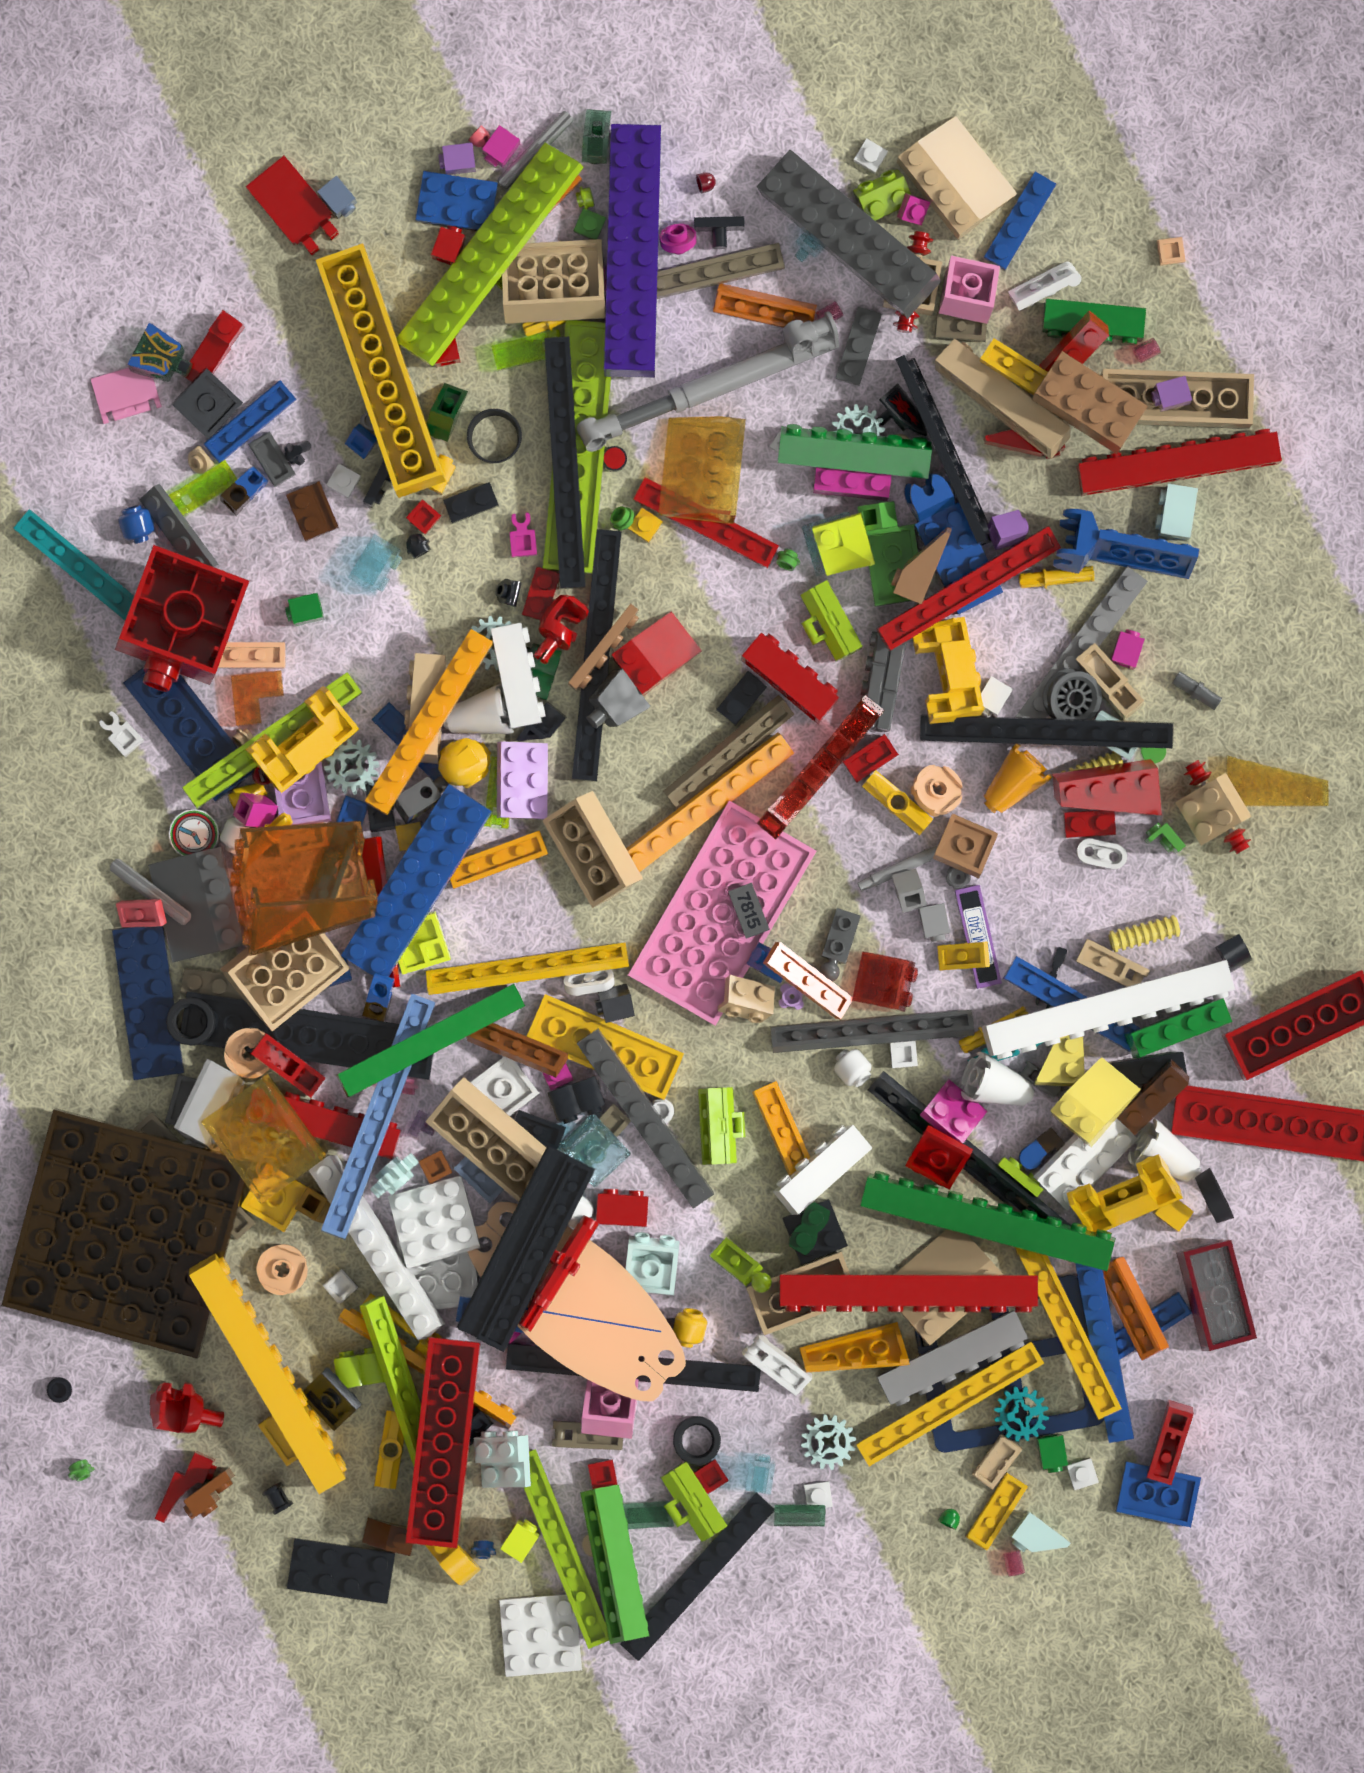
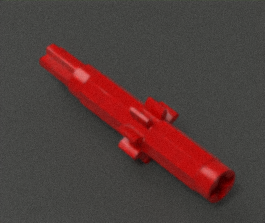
(563, 1265)

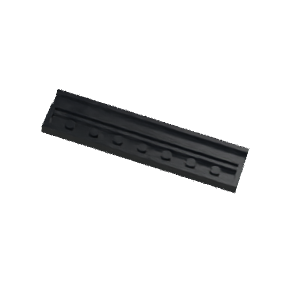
(945, 448)
(526, 1248)

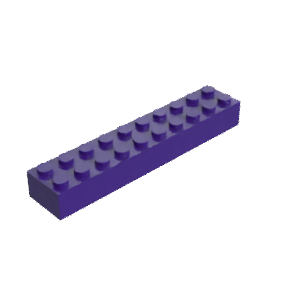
(632, 250)

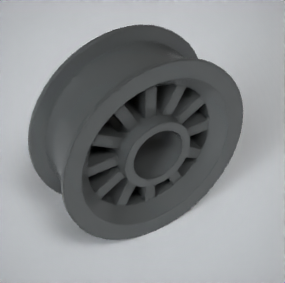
(1067, 710)

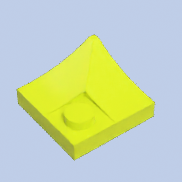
(843, 544)
(426, 947)

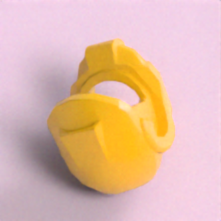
(464, 762)

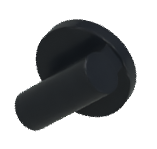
(293, 453)
(508, 592)

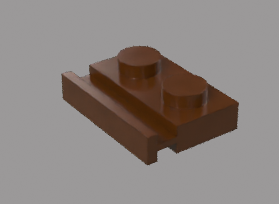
(312, 511)

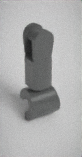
(1052, 1091)

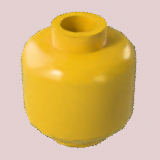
(690, 1327)

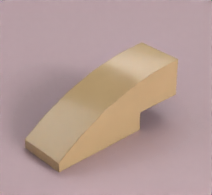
(1111, 681)

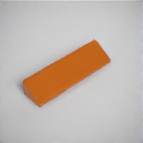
(761, 306)
(1133, 1309)

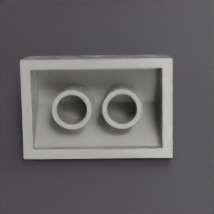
(211, 1091)

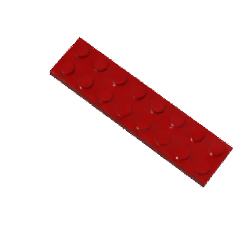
(1269, 1122)

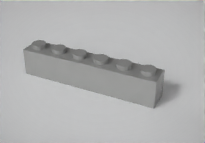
(952, 1357)

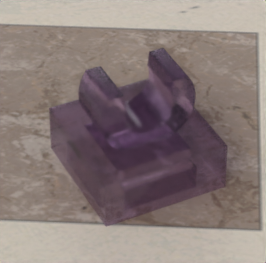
(419, 1124)

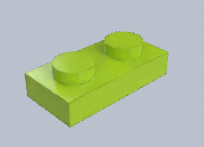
(1013, 1167)

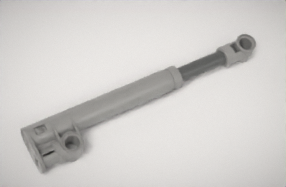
(800, 344)

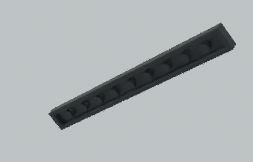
(564, 462)
(598, 624)
(1050, 731)
(978, 1164)
(694, 1373)

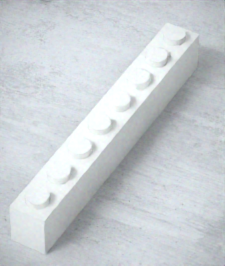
(383, 1256)

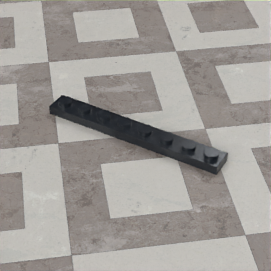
(701, 1573)

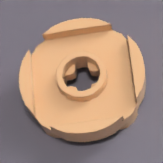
(930, 801)
(236, 1048)
(269, 1275)

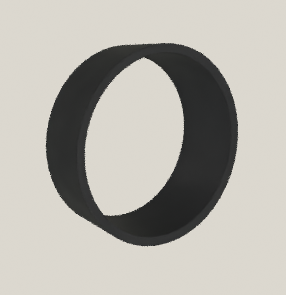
(487, 413)
(1214, 1196)

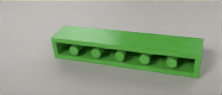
(614, 1564)

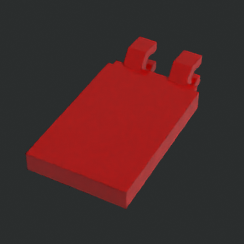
(292, 204)

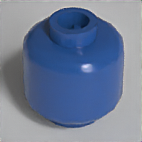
(136, 524)

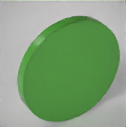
(1154, 754)

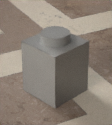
(909, 890)
(934, 922)

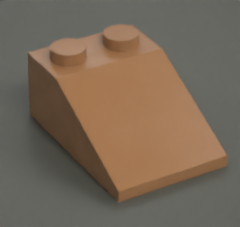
(919, 570)

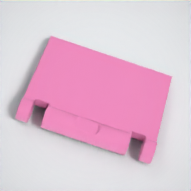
(124, 394)

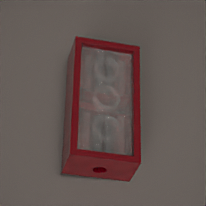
(1216, 1295)

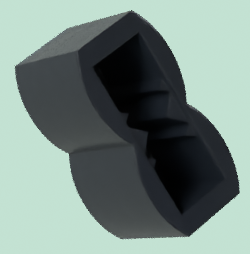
(576, 1099)

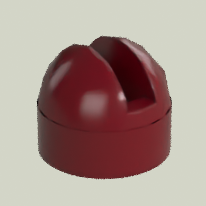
(705, 182)
(256, 777)

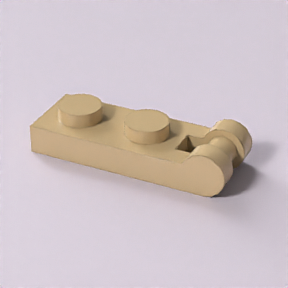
(1110, 964)

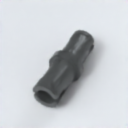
(1197, 690)

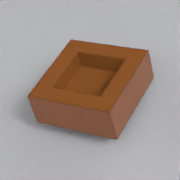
(435, 1167)

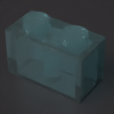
(375, 565)
(760, 1474)

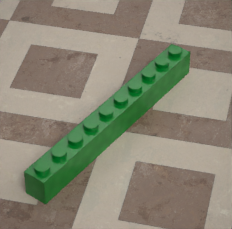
(988, 1221)

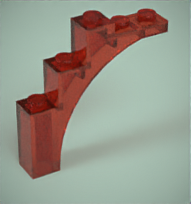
(820, 767)

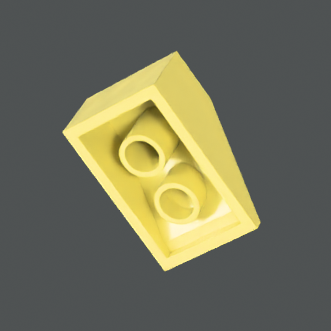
(1095, 1101)

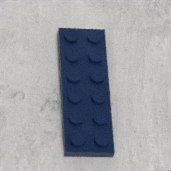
(185, 725)
(146, 1001)

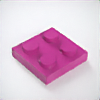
(953, 1113)

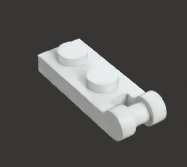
(1044, 285)
(777, 1364)

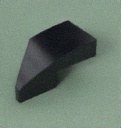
(547, 728)

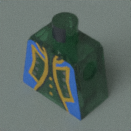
(158, 356)

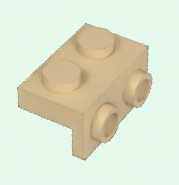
(747, 999)

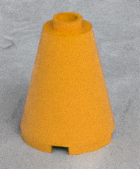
(1015, 780)

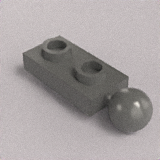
(839, 942)

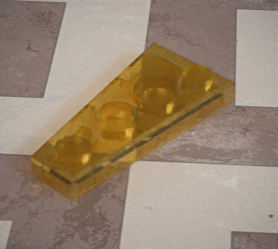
(1274, 786)

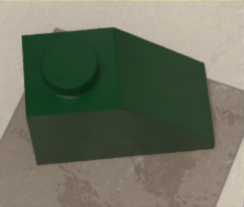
(445, 412)

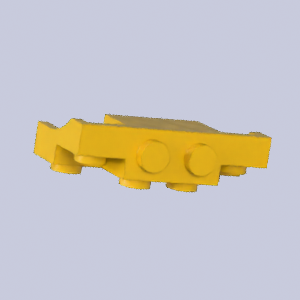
(956, 671)
(307, 745)
(1126, 1200)

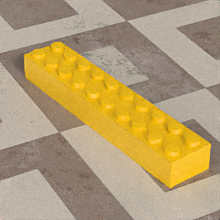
(380, 370)
(267, 1372)

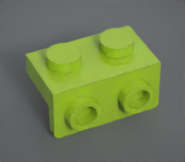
(882, 194)

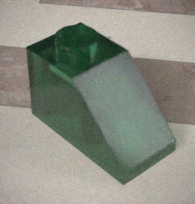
(596, 136)

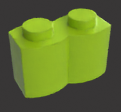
(358, 1369)

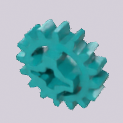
(1009, 1416)

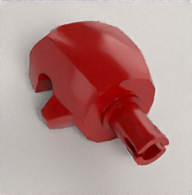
(553, 631)
(181, 1410)

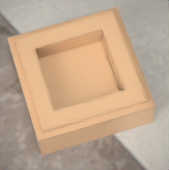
(1171, 251)

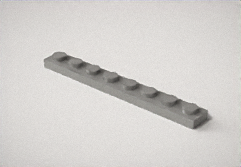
(1092, 632)

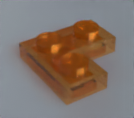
(248, 690)

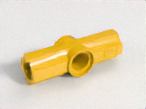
(884, 791)
(388, 1467)

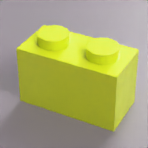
(520, 1540)

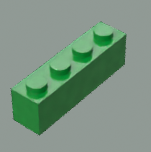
(1123, 322)
(1178, 1028)

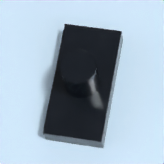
(719, 228)

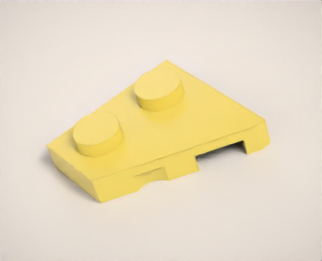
(1063, 1064)

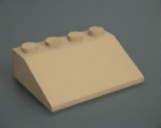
(956, 177)
(555, 282)
(285, 977)
(947, 1255)

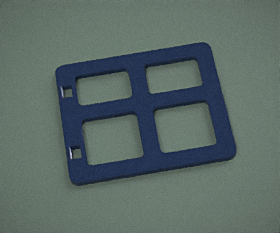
(948, 1440)

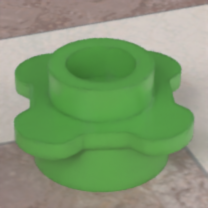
(80, 1470)

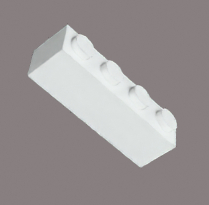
(517, 676)
(822, 1169)

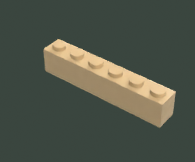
(1002, 398)

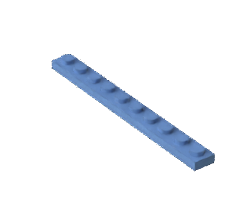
(374, 1127)

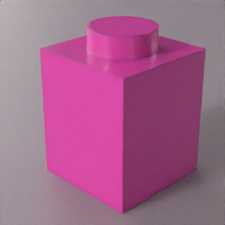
(500, 147)
(1127, 649)
(255, 810)

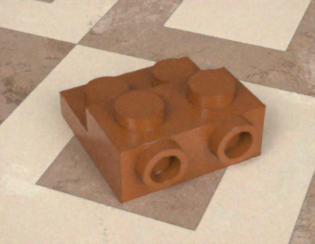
(205, 1498)

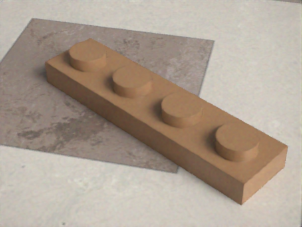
(598, 657)

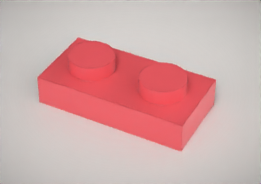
(141, 913)

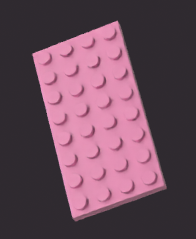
(700, 932)

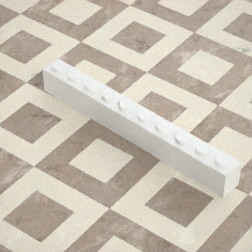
(1108, 1008)

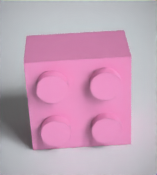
(969, 289)
(608, 1412)

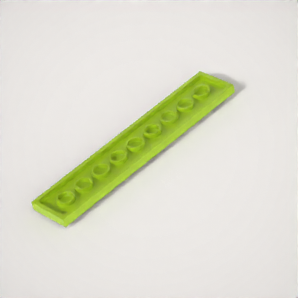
(488, 254)
(591, 400)

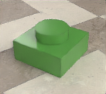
(589, 224)

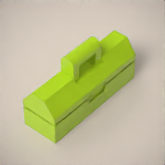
(837, 629)
(716, 1126)
(688, 1490)

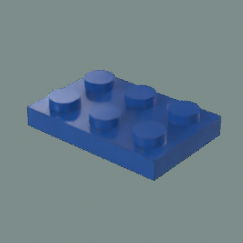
(455, 200)
(1156, 1499)

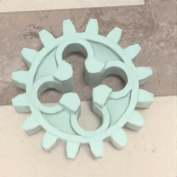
(857, 417)

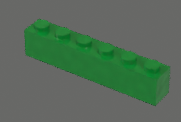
(855, 451)

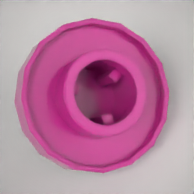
(677, 238)

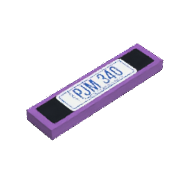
(977, 930)

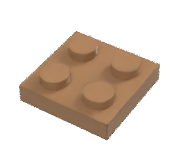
(965, 846)

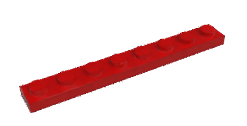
(968, 588)

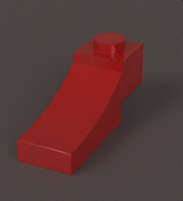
(215, 344)
(288, 1065)
(199, 1471)

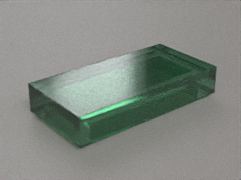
(647, 1515)
(799, 1515)

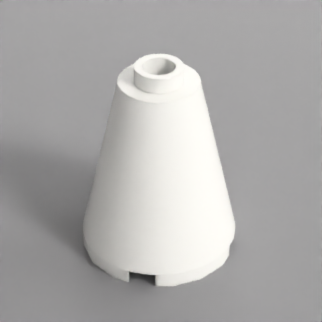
(481, 714)
(994, 1083)
(1157, 1139)

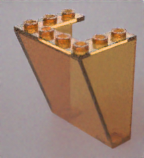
(299, 882)

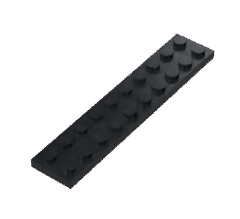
(307, 1033)

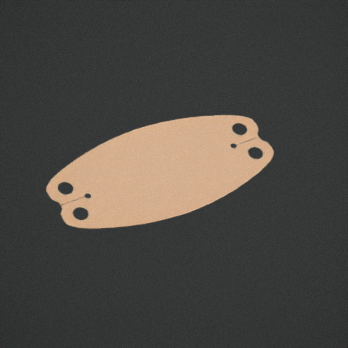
(604, 1293)

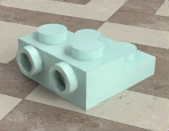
(653, 1262)
(503, 1459)

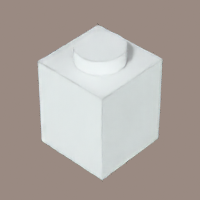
(994, 696)

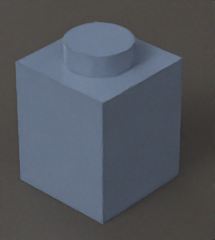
(337, 197)

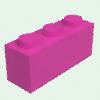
(852, 484)

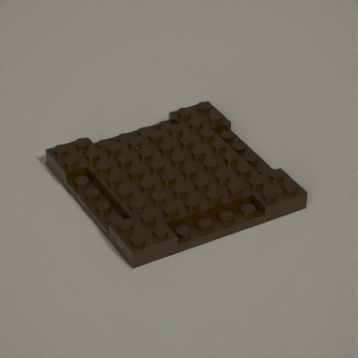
(118, 1229)

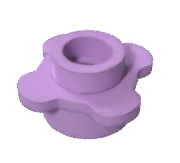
(786, 1002)

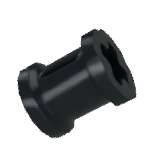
(277, 1498)

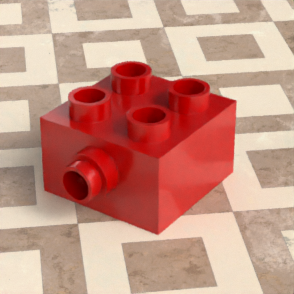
(180, 618)

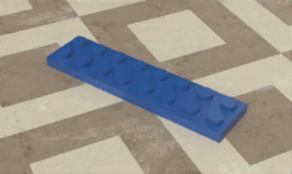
(417, 882)

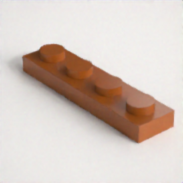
(520, 1048)

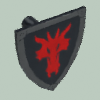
(902, 411)

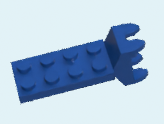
(935, 510)
(1120, 548)

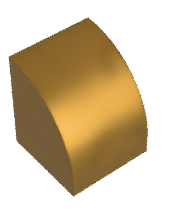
(313, 1205)

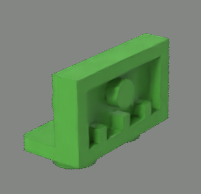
(1169, 840)

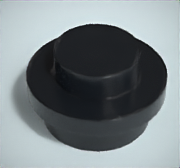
(59, 1390)

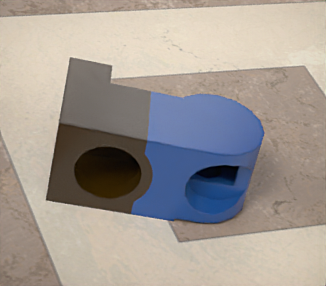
(243, 490)
(379, 995)
(1032, 1154)

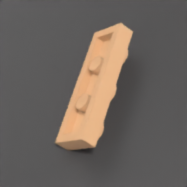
(254, 655)

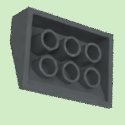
(203, 888)

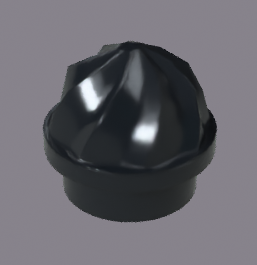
(417, 545)

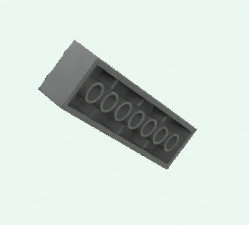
(848, 234)

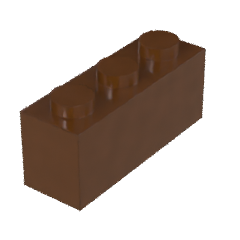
(1154, 1096)

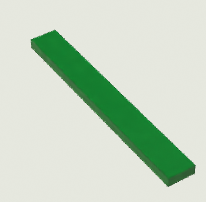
(430, 1040)

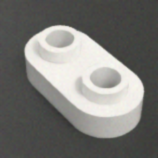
(1101, 854)
(589, 982)

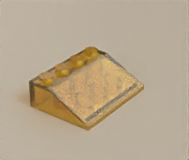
(702, 468)
(264, 1138)

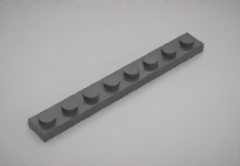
(872, 1031)
(645, 1118)

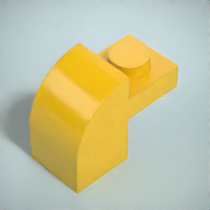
(455, 1562)

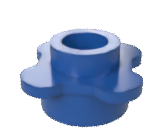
(483, 1549)

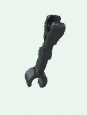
(1057, 962)

